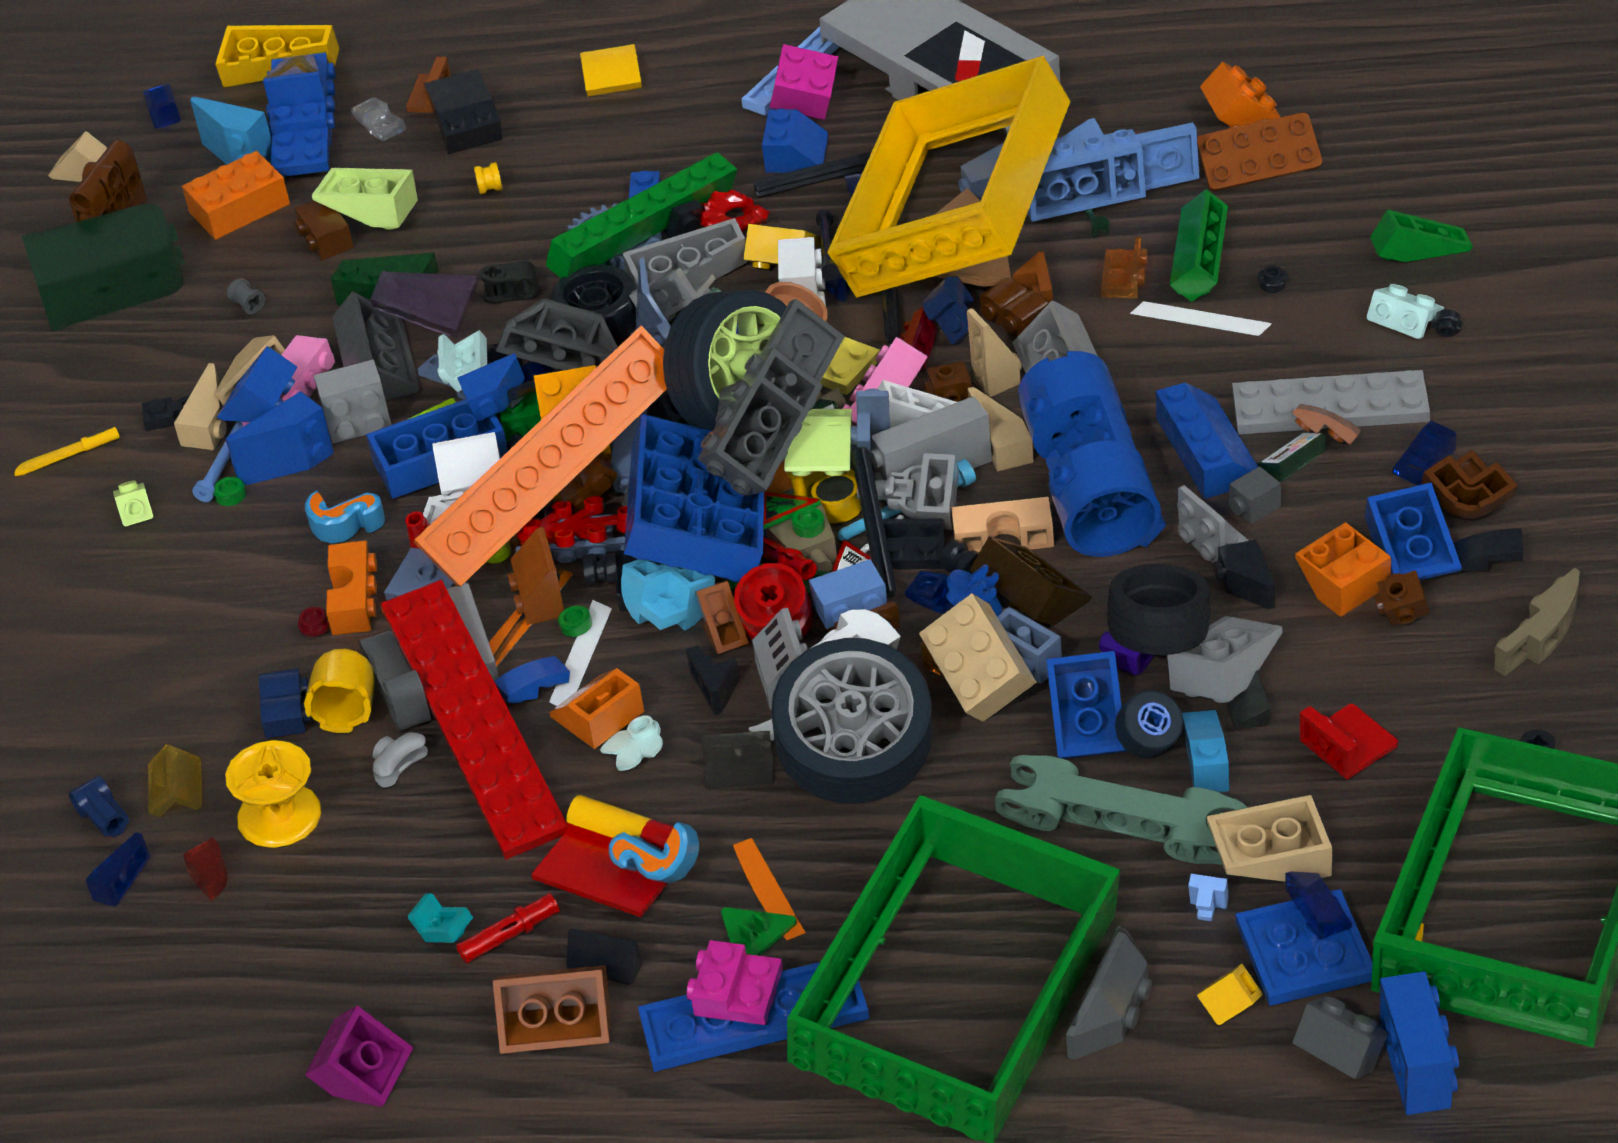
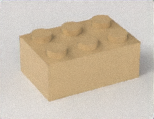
(977, 657)

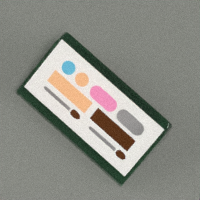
(1294, 455)

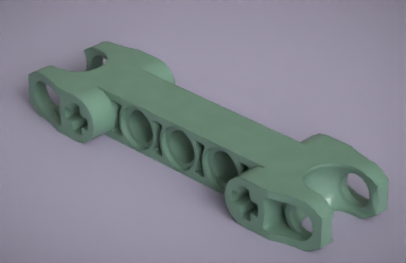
(1062, 795)

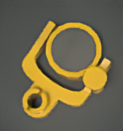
(835, 492)

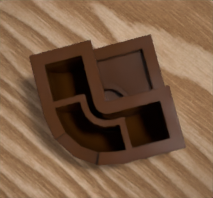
(1468, 486)

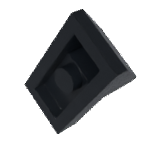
(713, 680)

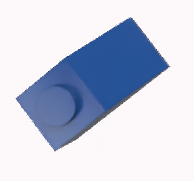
(488, 386)

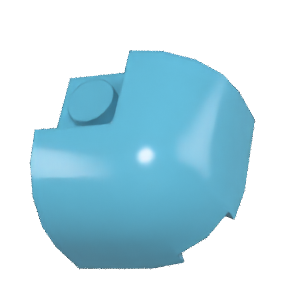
(662, 593)

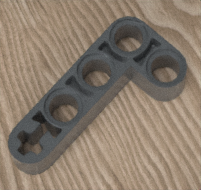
(395, 681)

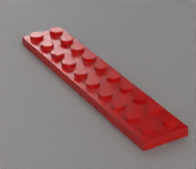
(475, 720)

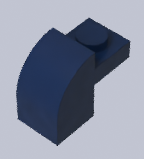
(948, 306)

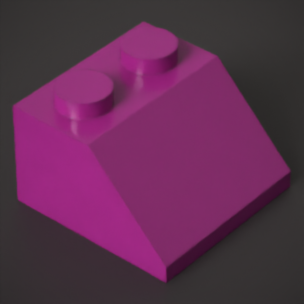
(359, 1059)

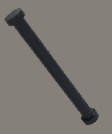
(829, 268)

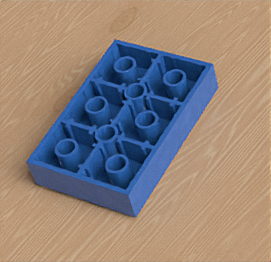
(683, 511)

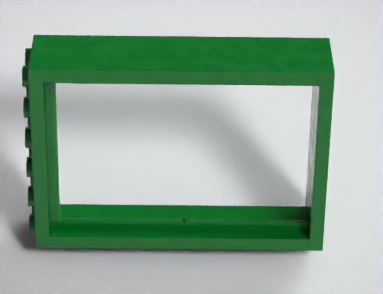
(994, 853)
(1479, 984)

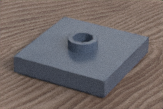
(415, 573)

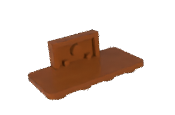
(1259, 151)

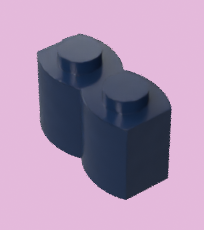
(283, 702)

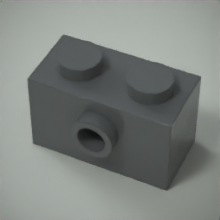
(1340, 1037)

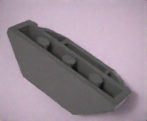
(558, 336)
(1111, 999)

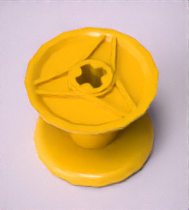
(273, 793)

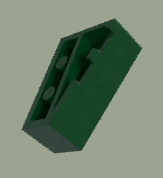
(363, 273)

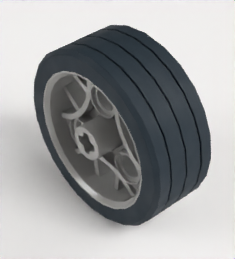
(852, 720)

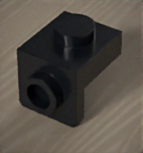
(684, 218)

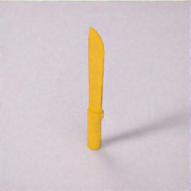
(84, 445)

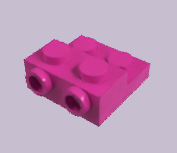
(734, 983)

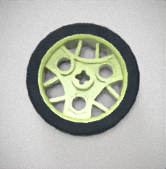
(707, 353)

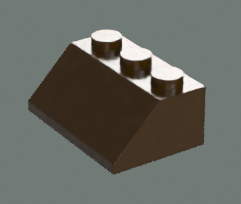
(1030, 582)

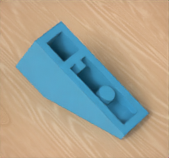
(1206, 750)

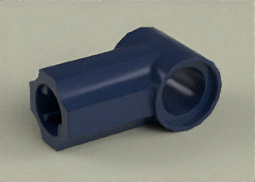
(97, 803)

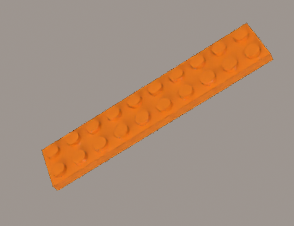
(546, 459)

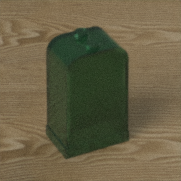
(105, 264)

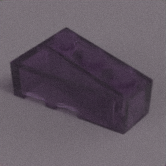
(426, 299)

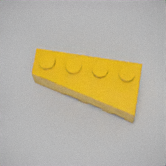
(249, 50)

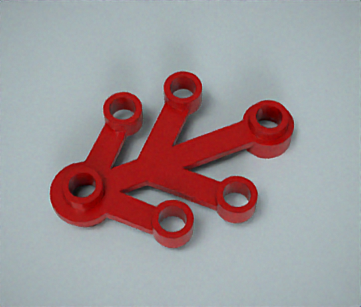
(575, 525)

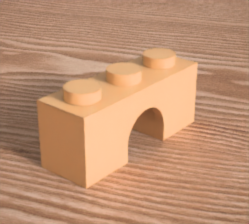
(1025, 518)

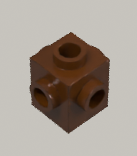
(948, 381)
(1401, 598)

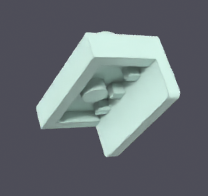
(1402, 311)
(461, 357)

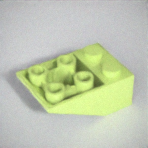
(822, 443)

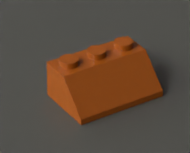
(552, 1009)

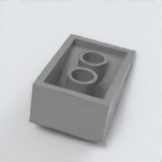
(1224, 660)

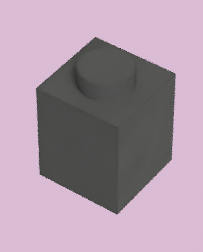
(1254, 495)

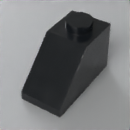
(1245, 573)

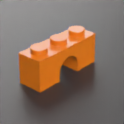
(351, 600)

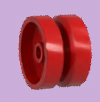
(767, 591)

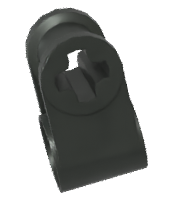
(511, 281)

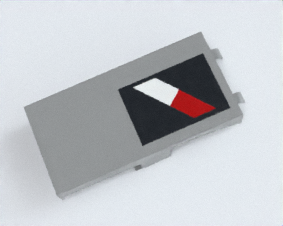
(927, 42)

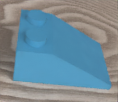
(231, 129)

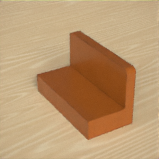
(419, 99)

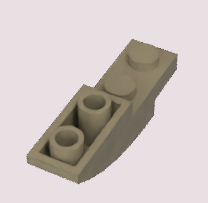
(1544, 629)

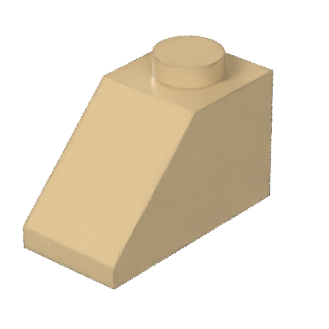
(72, 162)

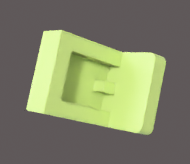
(132, 503)

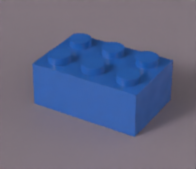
(1417, 1043)

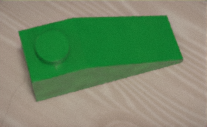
(1416, 238)

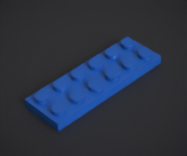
(681, 1038)

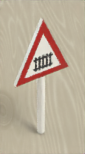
(851, 555)

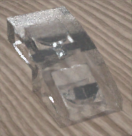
(377, 119)

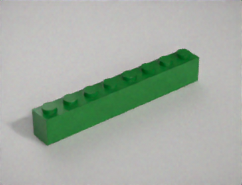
(637, 217)

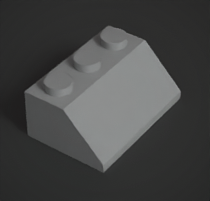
(1051, 336)

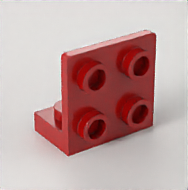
(1346, 739)

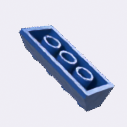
(1203, 438)

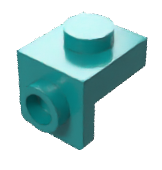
(439, 922)

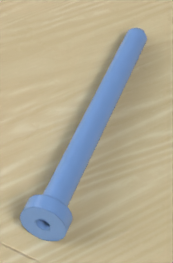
(205, 488)

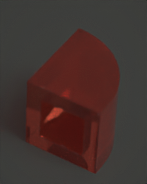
(207, 868)

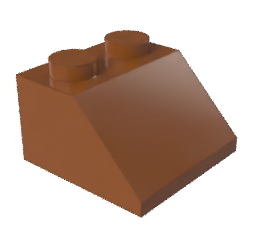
(535, 580)

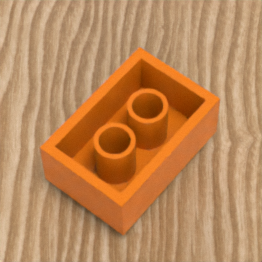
(236, 194)

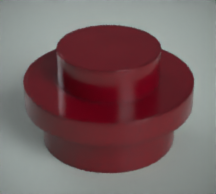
(313, 622)

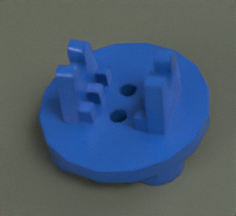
(963, 584)

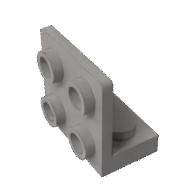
(675, 292)
(1203, 525)

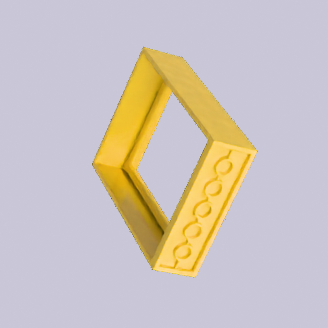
(879, 254)

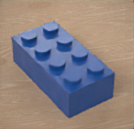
(405, 449)

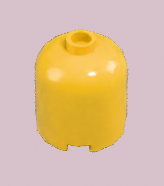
(340, 690)

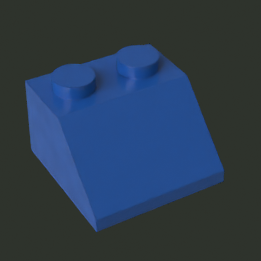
(792, 142)
(259, 387)

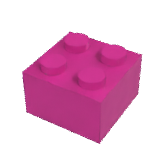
(804, 81)

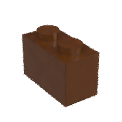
(323, 229)

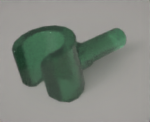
(1097, 222)

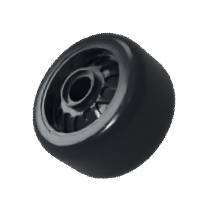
(601, 291)

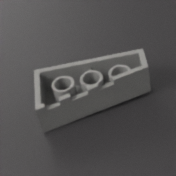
(698, 253)

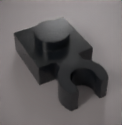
(161, 412)

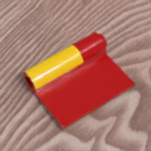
(582, 858)

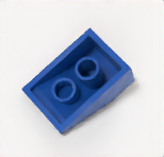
(281, 441)
(1412, 531)
(1085, 704)

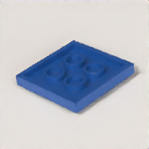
(1293, 960)

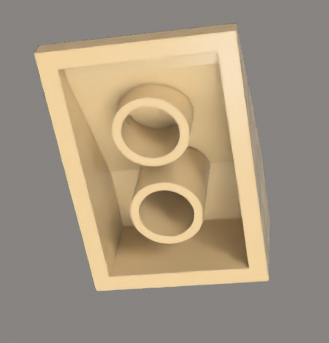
(1272, 840)

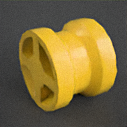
(488, 178)

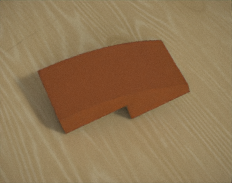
(1315, 418)

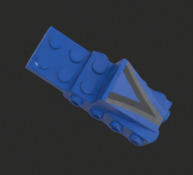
(300, 113)

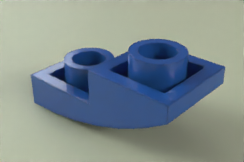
(524, 681)

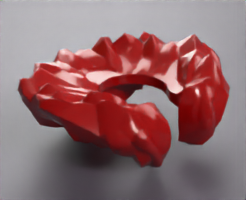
(721, 202)

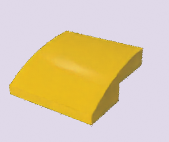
(610, 70)

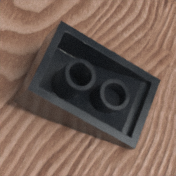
(464, 111)

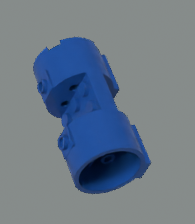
(1090, 455)

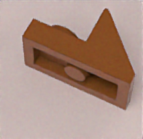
(1035, 276)
(721, 618)

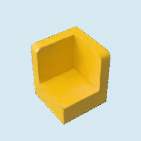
(1230, 994)

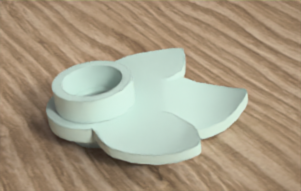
(636, 742)

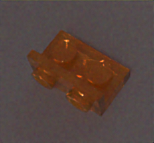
(1124, 271)

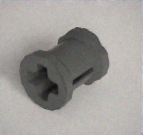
(250, 299)

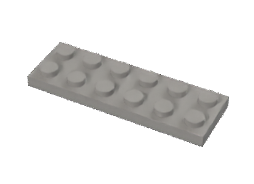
(1357, 398)

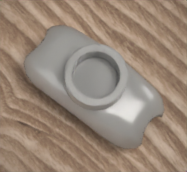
(395, 756)

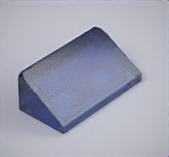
(1316, 903)

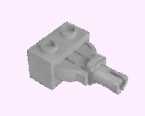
(923, 489)

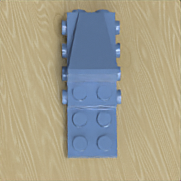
(1112, 168)

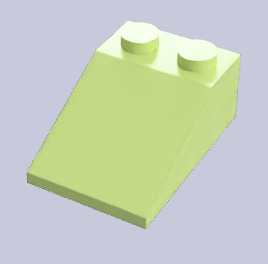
(369, 195)

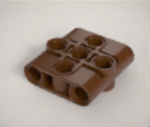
(108, 184)

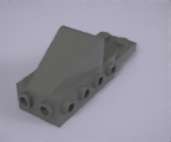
(770, 402)

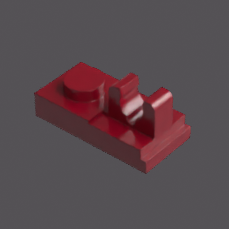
(920, 333)

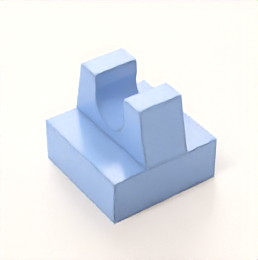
(1207, 894)

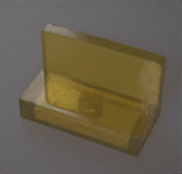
(174, 778)

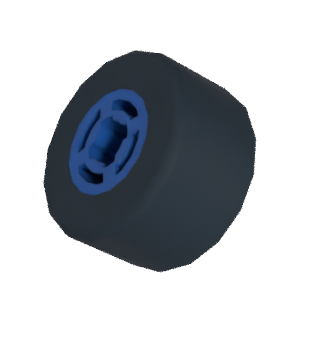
(1148, 737)

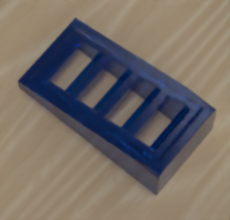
(162, 106)
(1432, 436)
(117, 872)

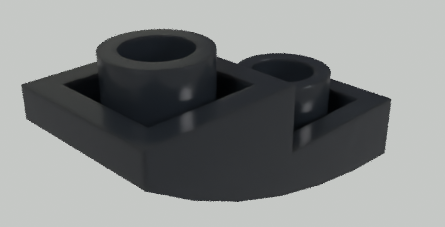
(1489, 546)

